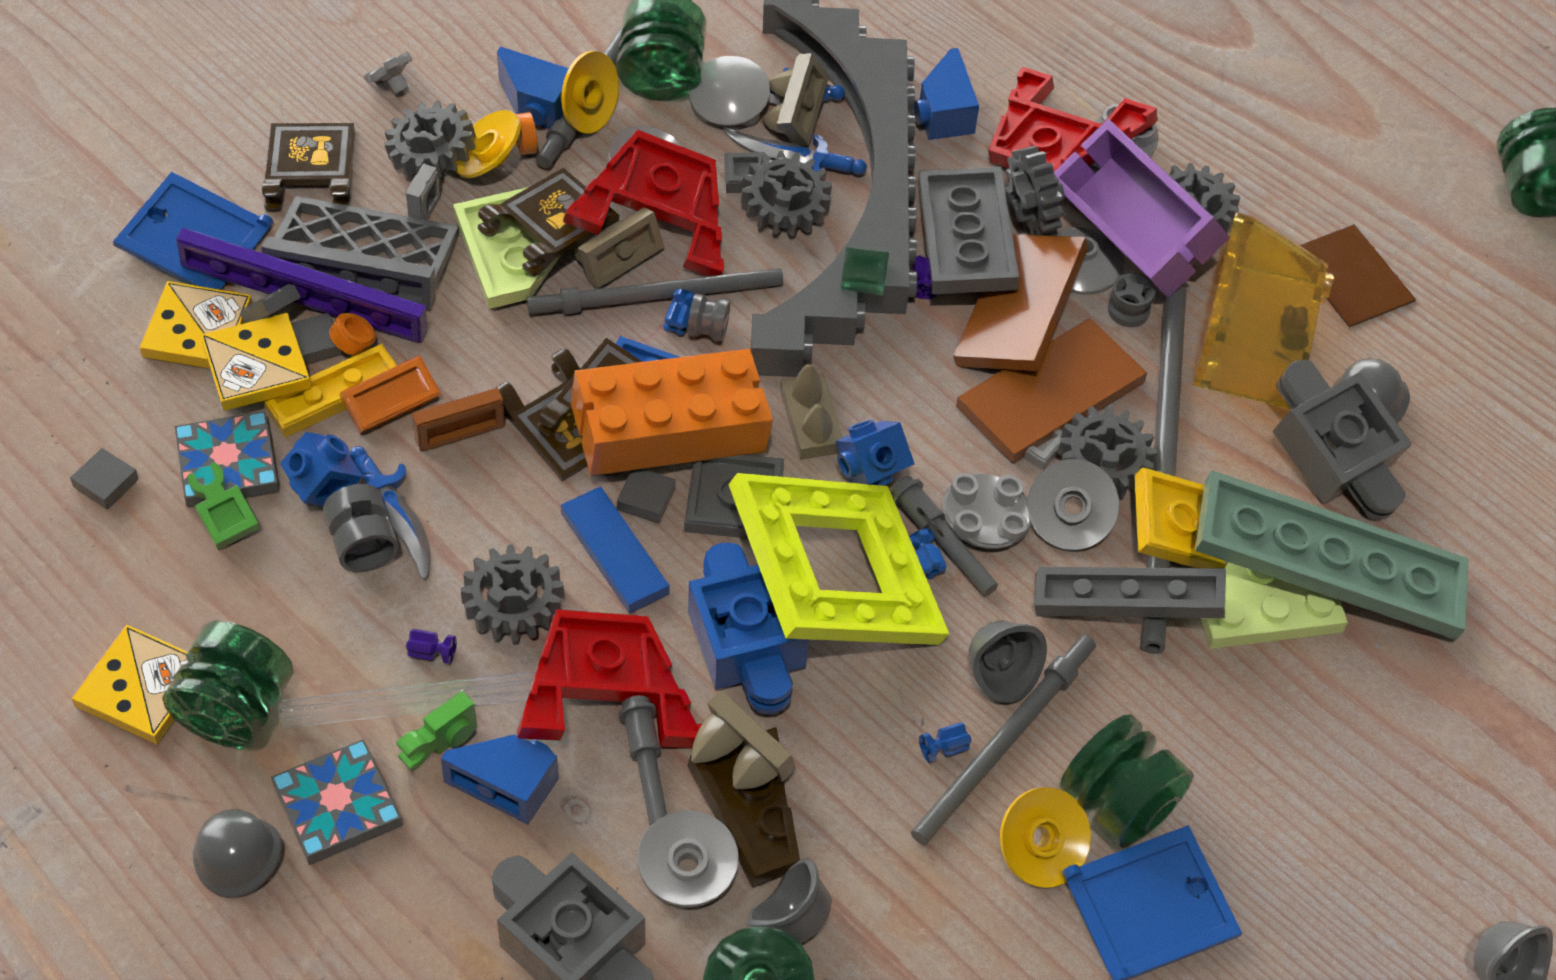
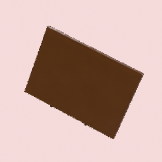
(1362, 279)

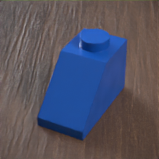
(532, 85)
(947, 100)
(504, 774)

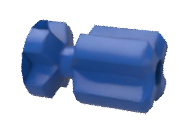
(678, 312)
(928, 555)
(949, 740)

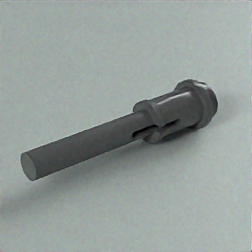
(910, 496)
(644, 748)

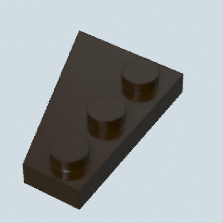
(754, 816)

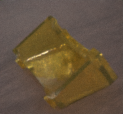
(1260, 312)

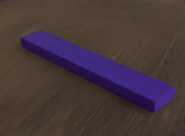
(316, 288)

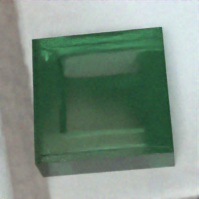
(864, 271)

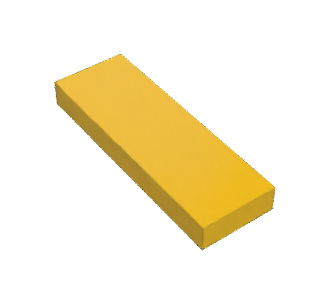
(322, 400)

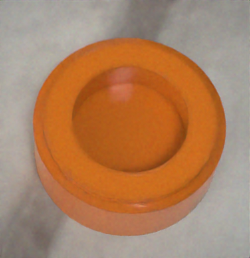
(527, 138)
(352, 333)

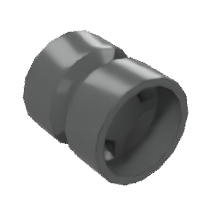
(360, 528)

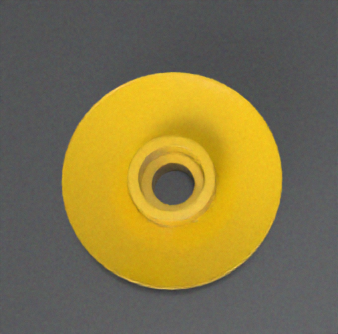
(590, 92)
(493, 141)
(1063, 840)

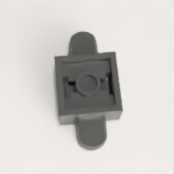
(1356, 424)
(571, 908)

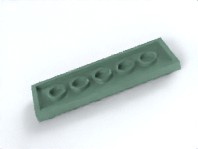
(1333, 555)

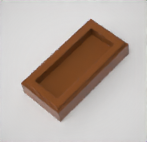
(458, 419)

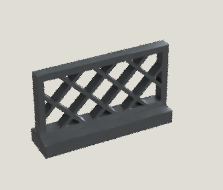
(394, 276)

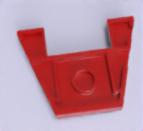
(1053, 130)
(666, 180)
(605, 661)

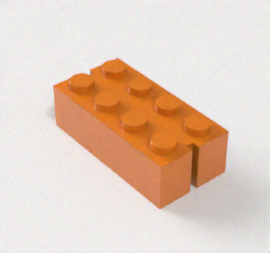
(670, 411)

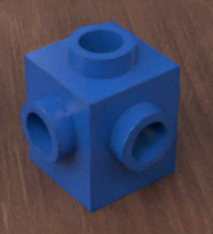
(873, 452)
(319, 467)

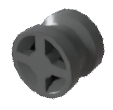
(1131, 300)
(708, 317)

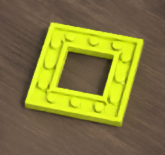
(899, 614)

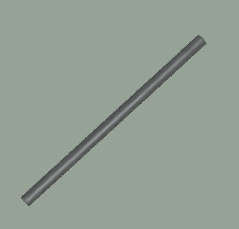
(1167, 432)

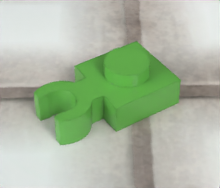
(223, 511)
(444, 727)

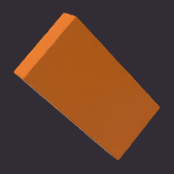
(389, 394)

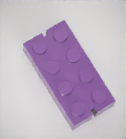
(1140, 209)

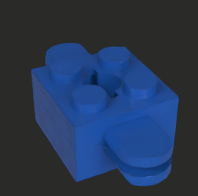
(742, 631)

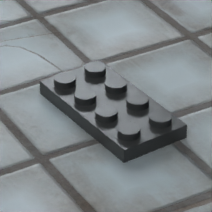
(967, 230)

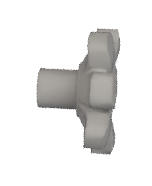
(391, 72)

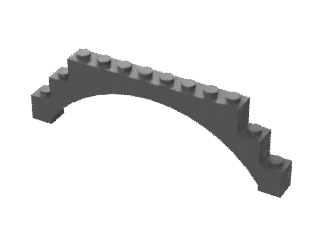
(878, 93)

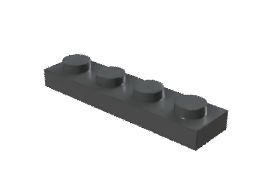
(1131, 592)

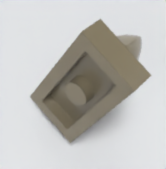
(803, 94)
(620, 247)
(811, 413)
(727, 729)

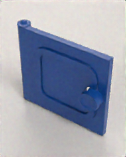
(189, 206)
(1146, 910)

